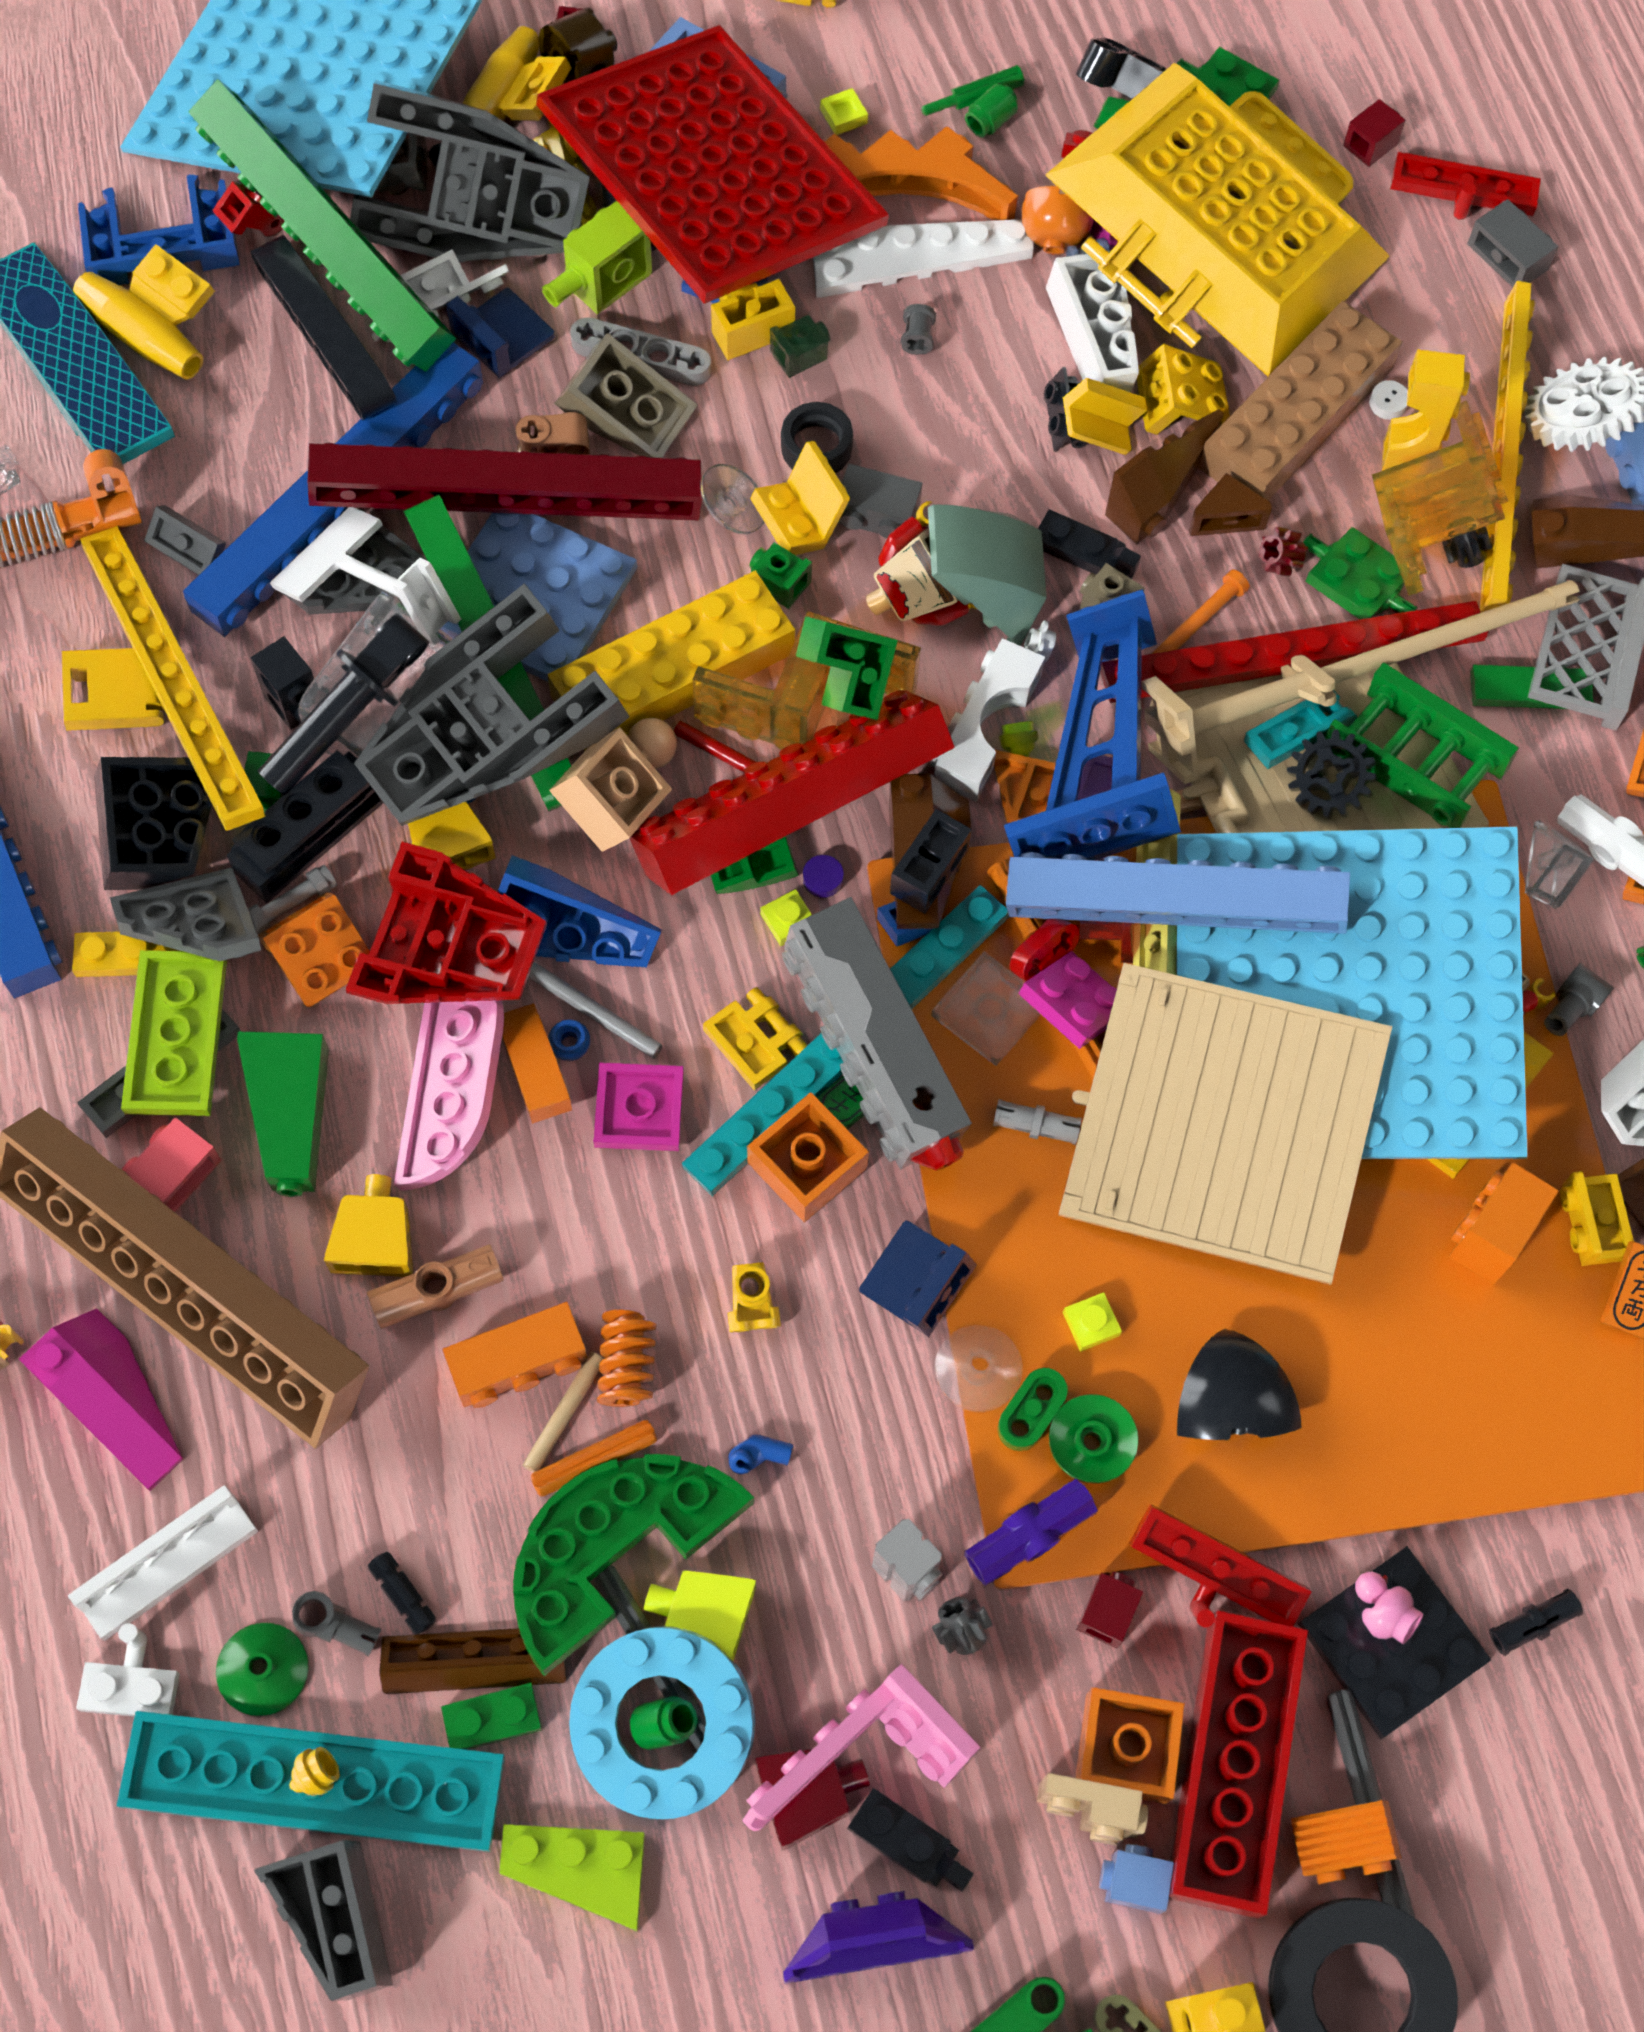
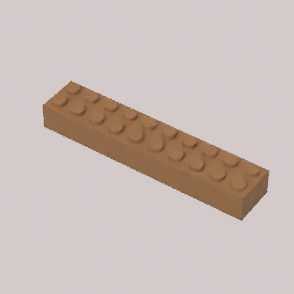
(179, 1277)

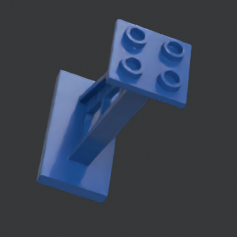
(1134, 808)

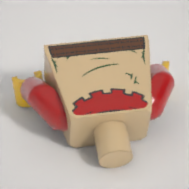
(908, 581)

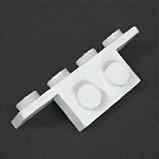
(444, 279)

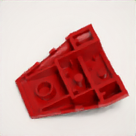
(446, 937)

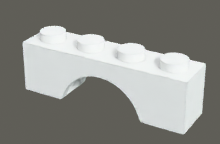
(1006, 682)

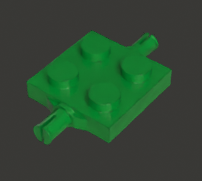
(1232, 76)
(1357, 575)

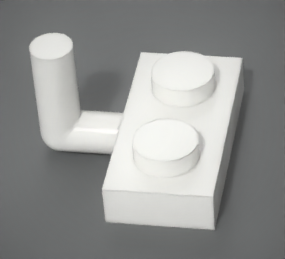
(128, 1687)

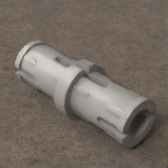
(1037, 1121)

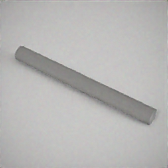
(595, 1010)

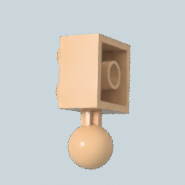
(617, 781)

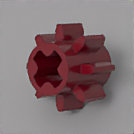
(1282, 551)

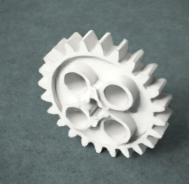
(1587, 404)

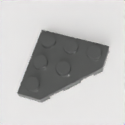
(348, 593)
(191, 915)

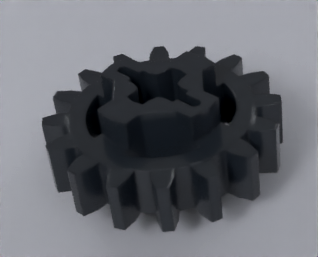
(1326, 758)

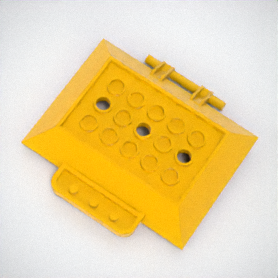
(1203, 243)

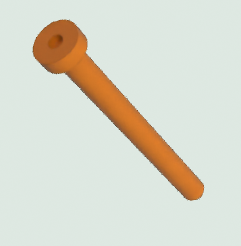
(1234, 585)

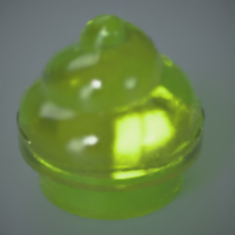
(1019, 737)

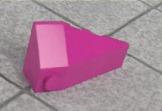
(101, 1384)

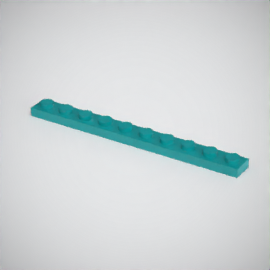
(818, 1066)

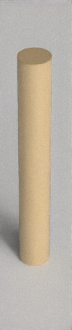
(563, 1413)

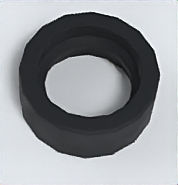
(818, 415)

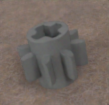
(962, 1625)

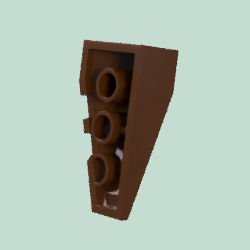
(1154, 480)
(1585, 530)
(910, 806)

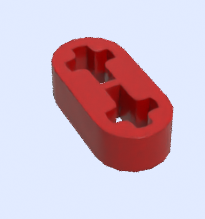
(1044, 948)

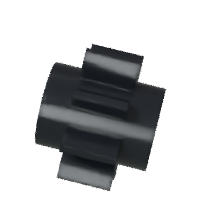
(1468, 548)

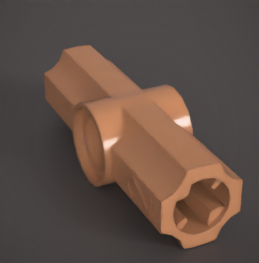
(408, 1296)

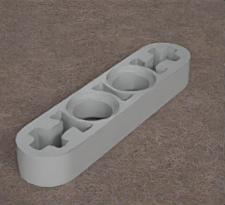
(643, 346)

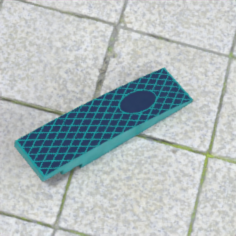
(76, 359)

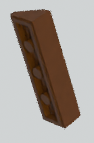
(459, 1662)

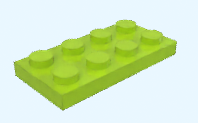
(174, 1034)

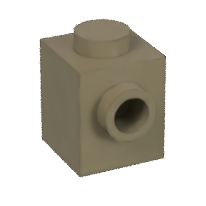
(1106, 586)

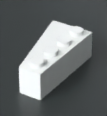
(1094, 321)

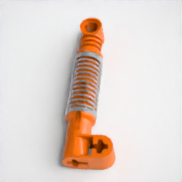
(66, 523)

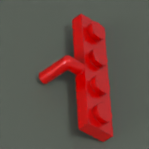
(1463, 184)
(1218, 1570)

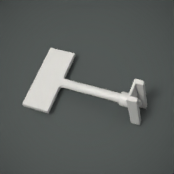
(332, 550)

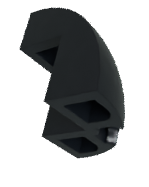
(1236, 1391)

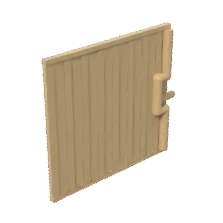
(1250, 798)
(1226, 1122)

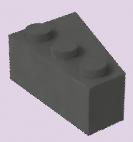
(333, 1916)

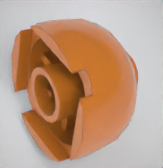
(1054, 219)

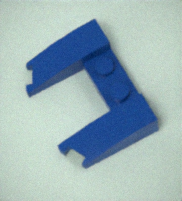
(114, 254)

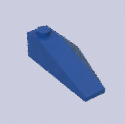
(578, 920)

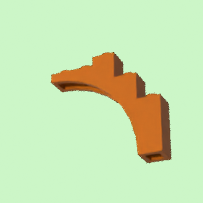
(937, 170)

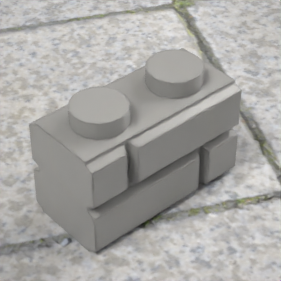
(908, 1561)

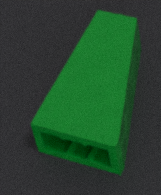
(286, 1100)

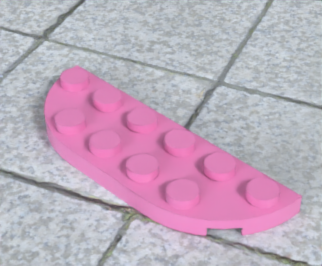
(449, 1089)

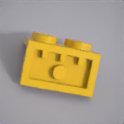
(1179, 385)
(806, 506)

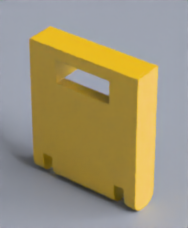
(117, 691)

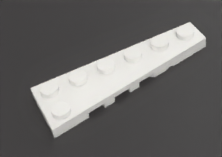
(919, 251)

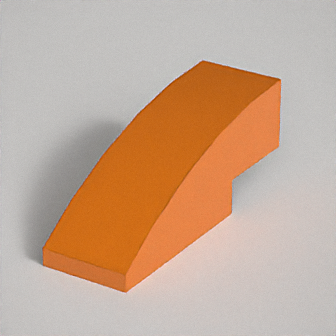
(534, 1064)

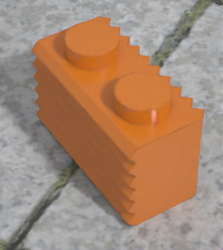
(1346, 1840)

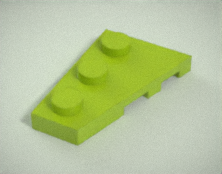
(579, 1866)

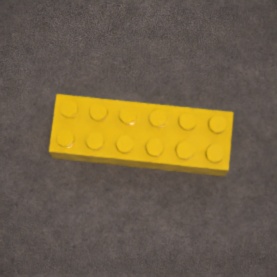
(652, 668)

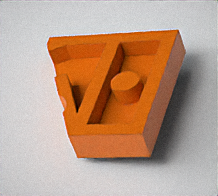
(1022, 784)

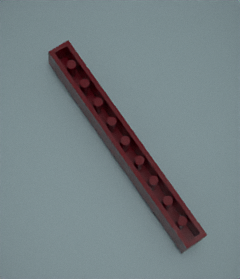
(504, 481)

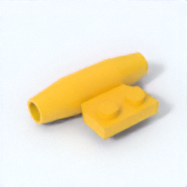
(515, 77)
(147, 313)

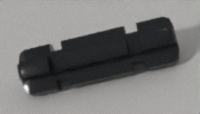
(401, 1593)

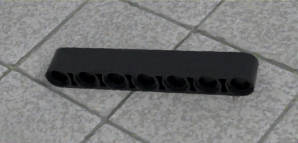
(323, 327)

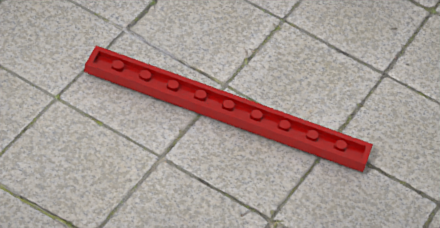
(1266, 654)

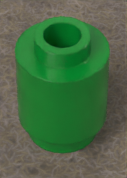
(991, 110)
(663, 1722)

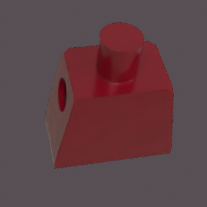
(817, 1804)

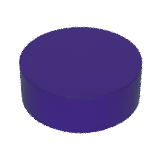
(823, 876)

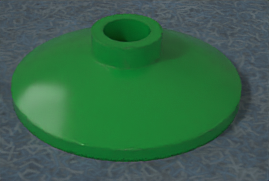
(1099, 1418)
(281, 1681)

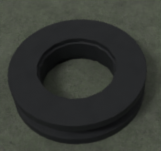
(1353, 1921)

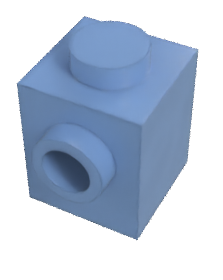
(1137, 1879)

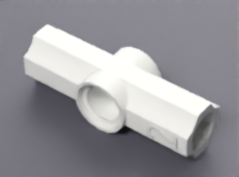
(1610, 840)

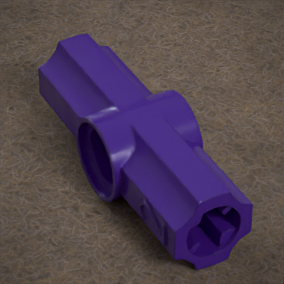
(1030, 1532)

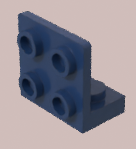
(499, 330)
(917, 1277)

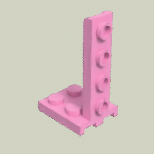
(910, 1720)

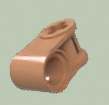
(554, 434)

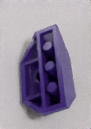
(874, 1938)

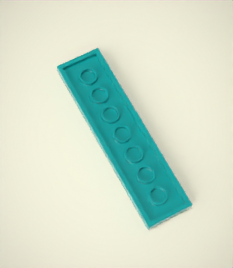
(246, 1772)

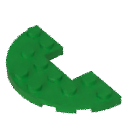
(595, 1524)

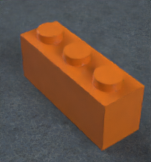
(515, 1356)

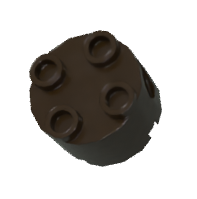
(581, 41)

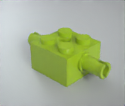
(602, 260)

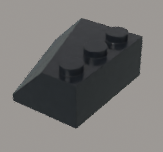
(149, 820)

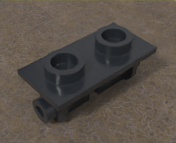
(1053, 396)

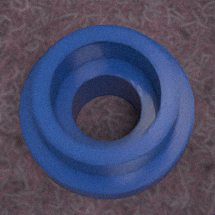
(566, 1029)

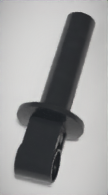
(367, 677)

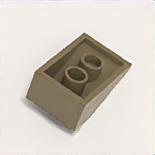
(626, 400)

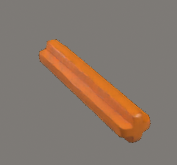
(613, 1447)

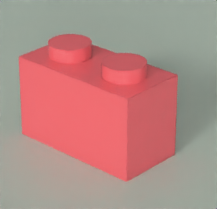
(173, 1163)

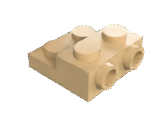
(1107, 1810)

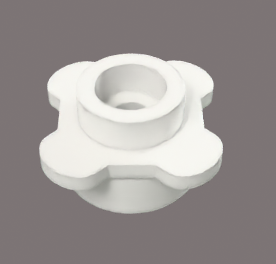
(1041, 640)

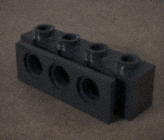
(302, 825)

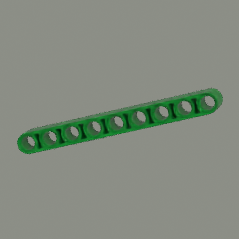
(464, 587)

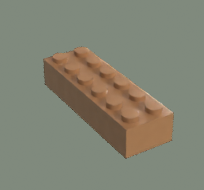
(1301, 402)

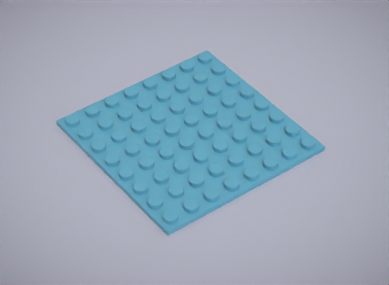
(306, 77)
(1422, 951)

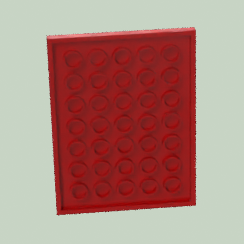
(712, 162)

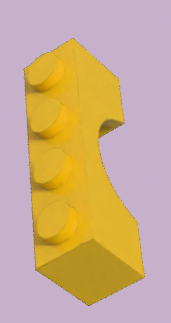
(1435, 391)

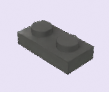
(183, 539)

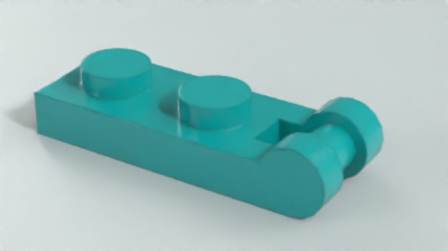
(1284, 733)

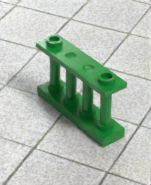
(1443, 722)

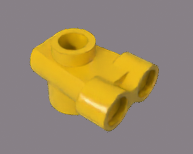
(755, 1310)

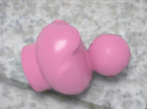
(1393, 1608)

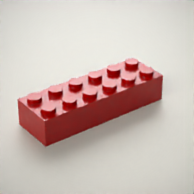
(1237, 1765)

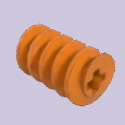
(625, 1358)

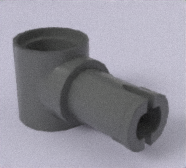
(1579, 996)
(336, 1624)

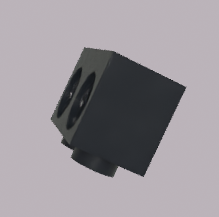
(283, 679)
(930, 861)

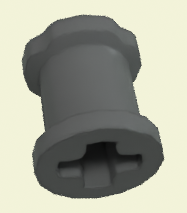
(917, 333)

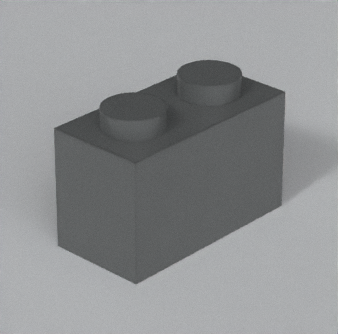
(1512, 244)
(878, 500)

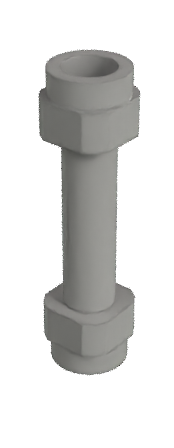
(318, 881)

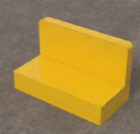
(1102, 414)

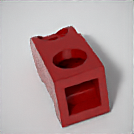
(241, 209)

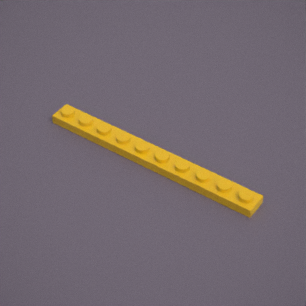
(1507, 437)
(173, 679)

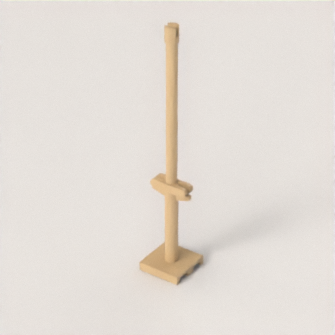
(1178, 723)

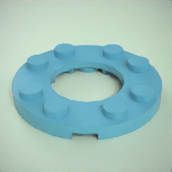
(727, 1712)

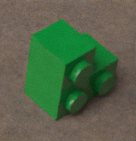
(857, 662)

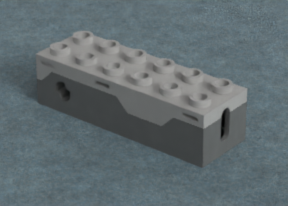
(876, 1037)

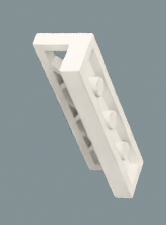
(163, 1563)

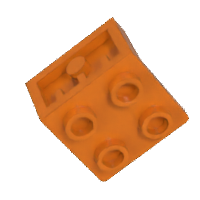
(315, 948)

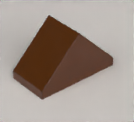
(1230, 509)

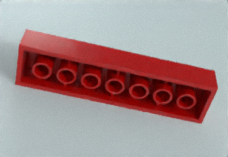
(789, 791)

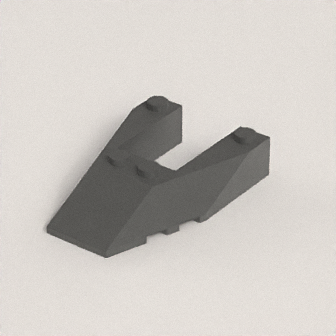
(491, 186)
(462, 729)

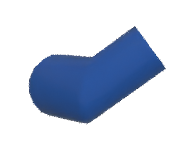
(756, 1450)

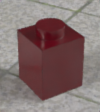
(1374, 132)
(1110, 1608)

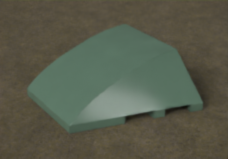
(989, 563)

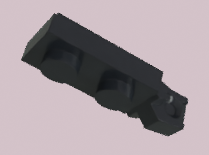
(1085, 545)
(908, 1842)

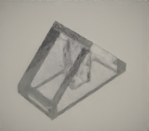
(1554, 865)

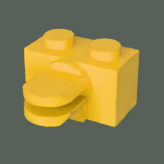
(745, 316)

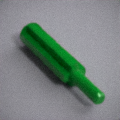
(966, 94)

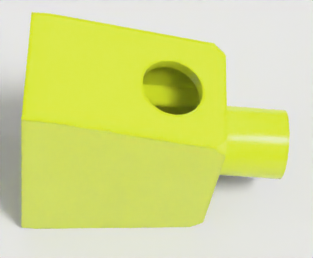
(706, 1605)

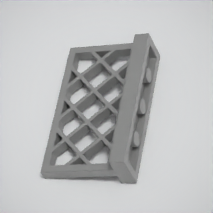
(1623, 659)

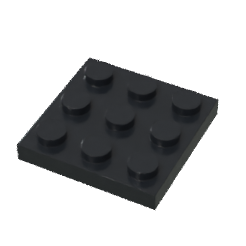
(1389, 1677)

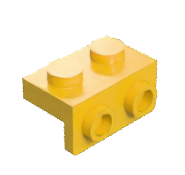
(1597, 1217)

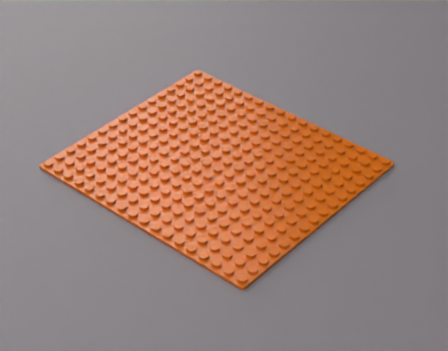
(1408, 1371)

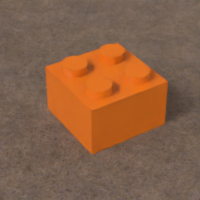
(807, 1157)
(1501, 1222)
(1131, 1742)

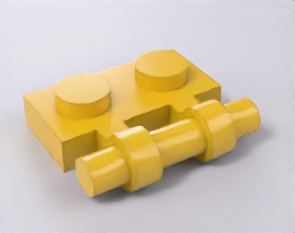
(746, 1044)

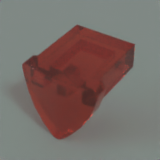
(1110, 931)

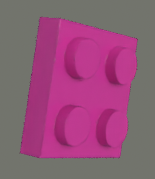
(1071, 998)
(638, 1106)

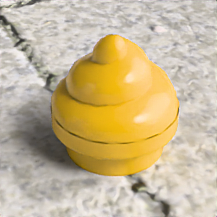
(314, 1772)

